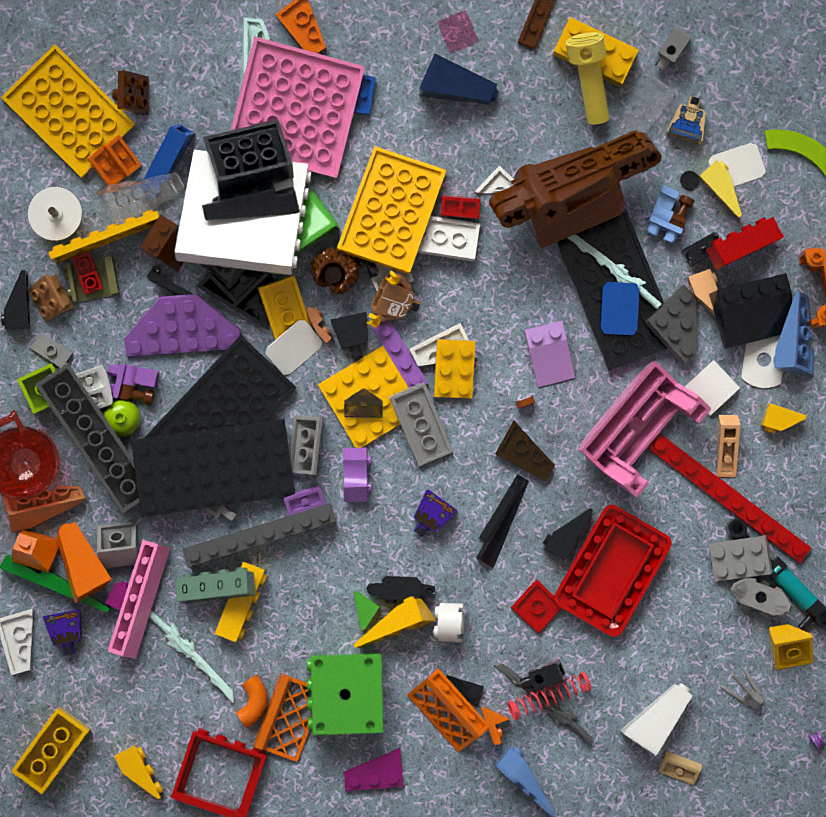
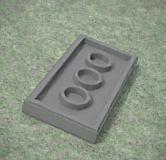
(421, 424)

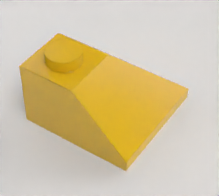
(790, 646)

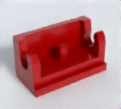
(460, 206)

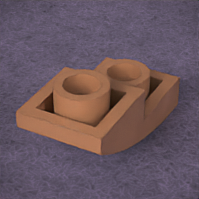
(315, 318)

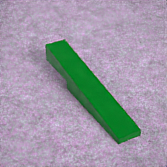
(48, 580)

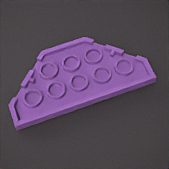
(180, 326)

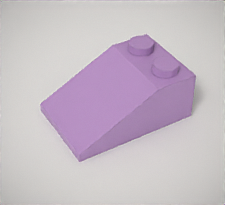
(549, 353)

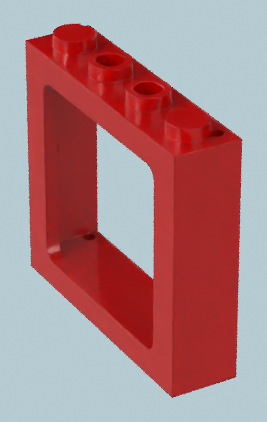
(221, 741)

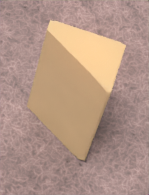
(680, 768)

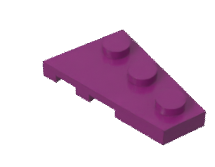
(377, 773)

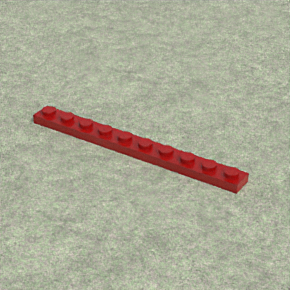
(729, 497)

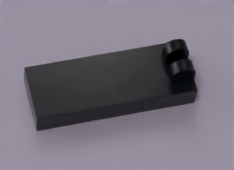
(154, 276)

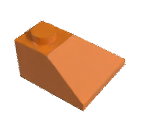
(35, 550)

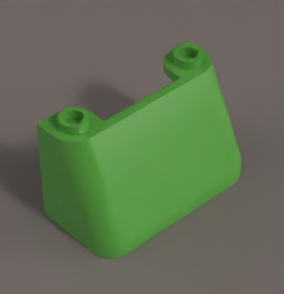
(316, 222)

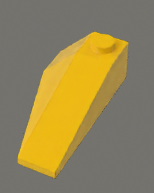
(406, 616)

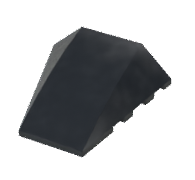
(243, 295)

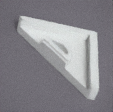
(495, 182)

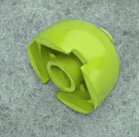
(123, 417)

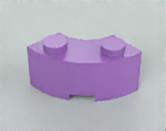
(355, 474)

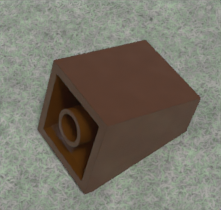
(162, 242)

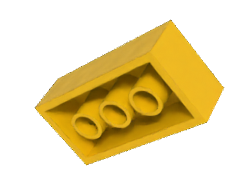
(618, 58)
(51, 750)

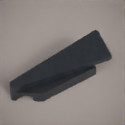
(252, 203)
(500, 522)

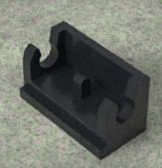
(697, 251)

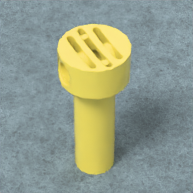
(586, 52)

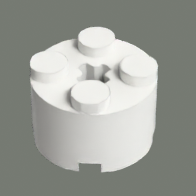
(449, 622)

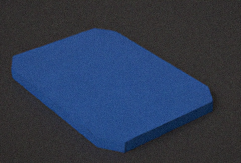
(620, 308)

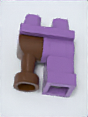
(128, 378)

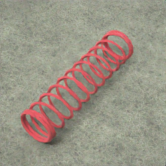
(513, 707)

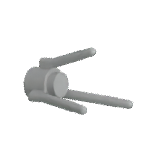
(753, 697)

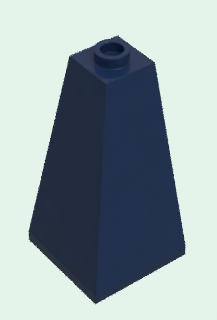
(453, 82)

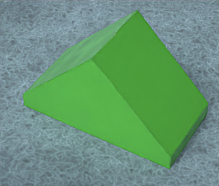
(365, 608)

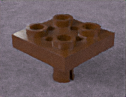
(132, 92)

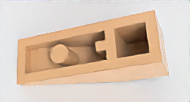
(727, 445)

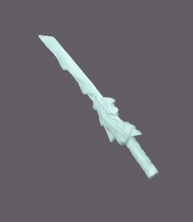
(617, 270)
(188, 649)

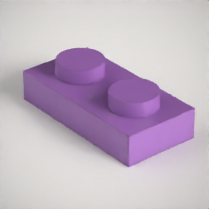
(304, 500)

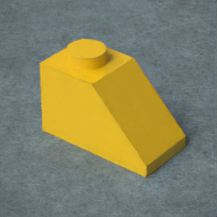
(779, 418)

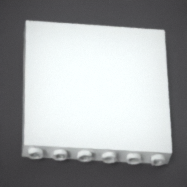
(245, 242)

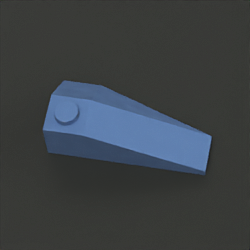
(793, 347)

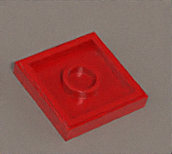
(536, 606)

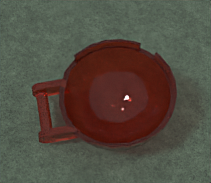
(27, 445)

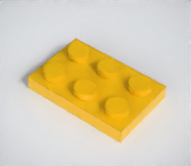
(283, 304)
(454, 368)

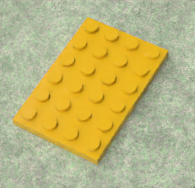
(67, 109)
(391, 210)

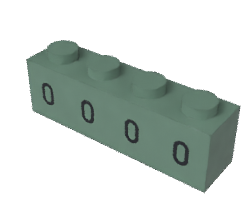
(215, 586)

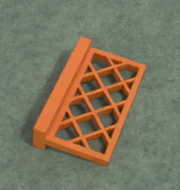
(455, 704)
(271, 717)

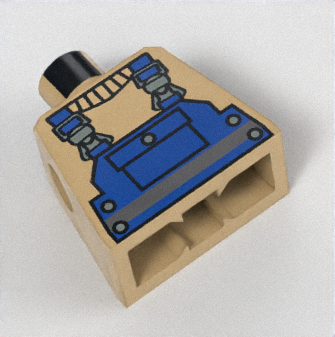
(688, 122)

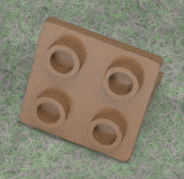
(50, 297)

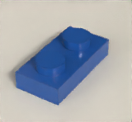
(365, 95)

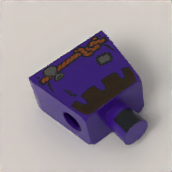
(432, 513)
(65, 629)

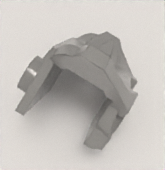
(775, 603)

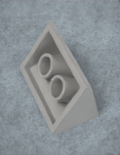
(305, 444)

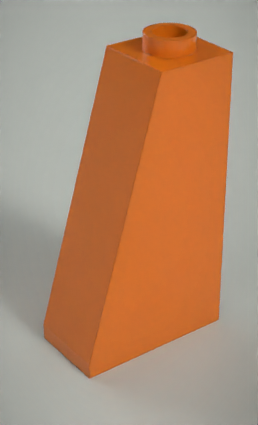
(81, 563)

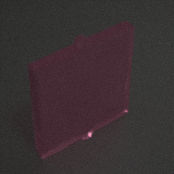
(457, 31)

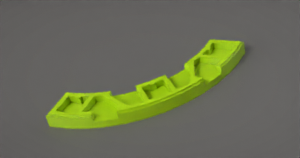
(797, 143)

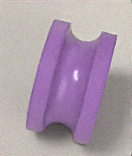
(817, 740)

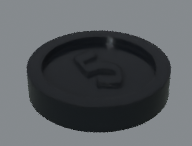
(689, 180)

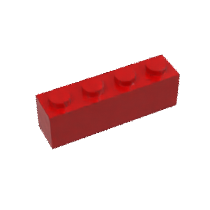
(744, 243)

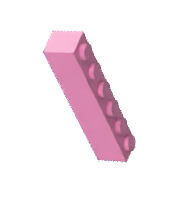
(139, 599)

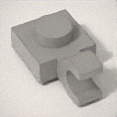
(218, 510)

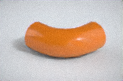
(256, 701)

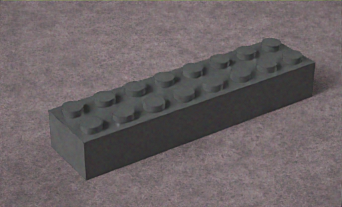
(91, 435)

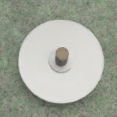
(54, 213)

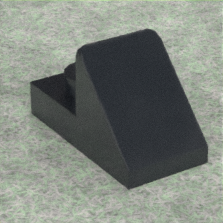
(469, 690)

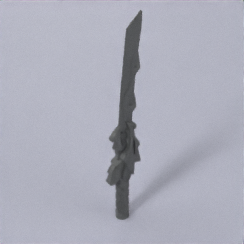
(554, 711)

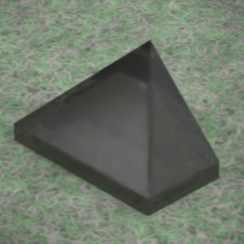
(363, 405)

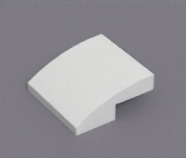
(97, 385)
(713, 386)

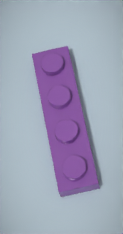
(399, 354)

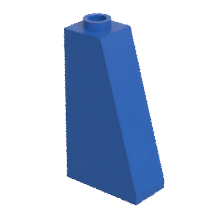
(170, 151)

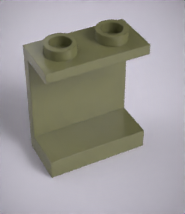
(107, 275)

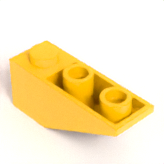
(132, 766)

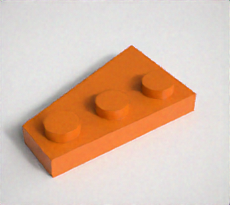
(302, 25)

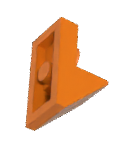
(492, 719)

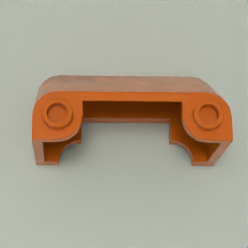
(816, 260)

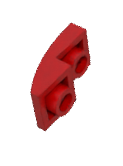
(87, 272)

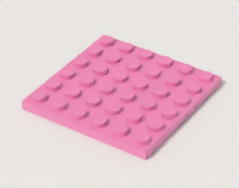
(307, 95)

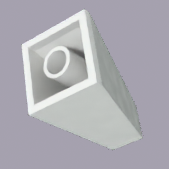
(657, 720)

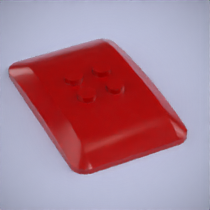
(612, 570)

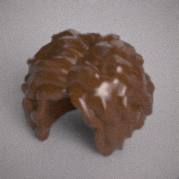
(335, 270)

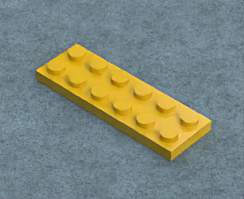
(97, 239)

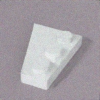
(425, 352)
(16, 638)

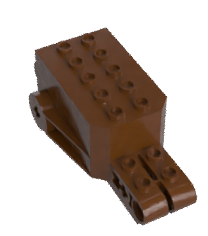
(574, 189)

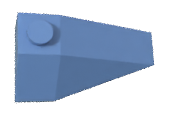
(518, 771)

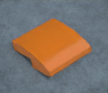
(114, 161)

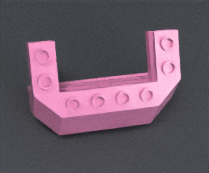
(634, 423)

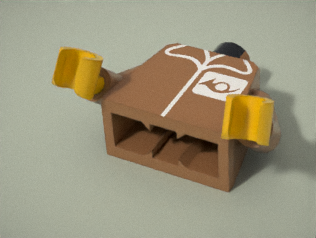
(392, 299)

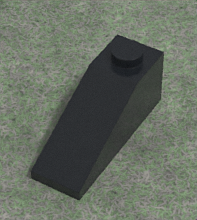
(17, 310)
(564, 537)

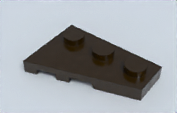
(524, 453)

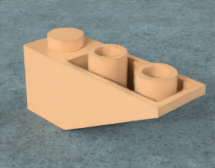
(702, 285)

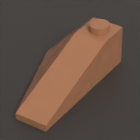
(31, 512)

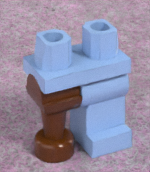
(664, 218)

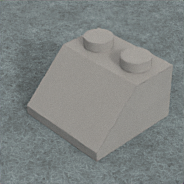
(117, 544)

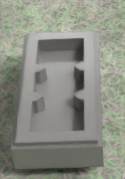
(51, 350)

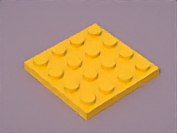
(377, 375)

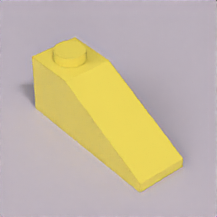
(720, 182)

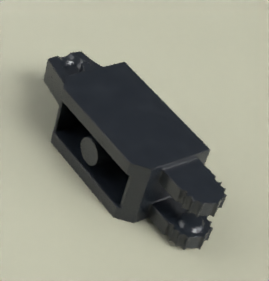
(400, 588)

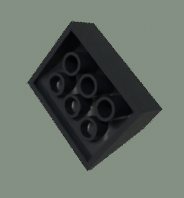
(248, 157)
(752, 310)

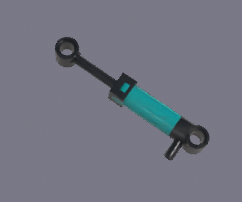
(789, 583)

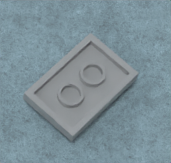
(740, 558)

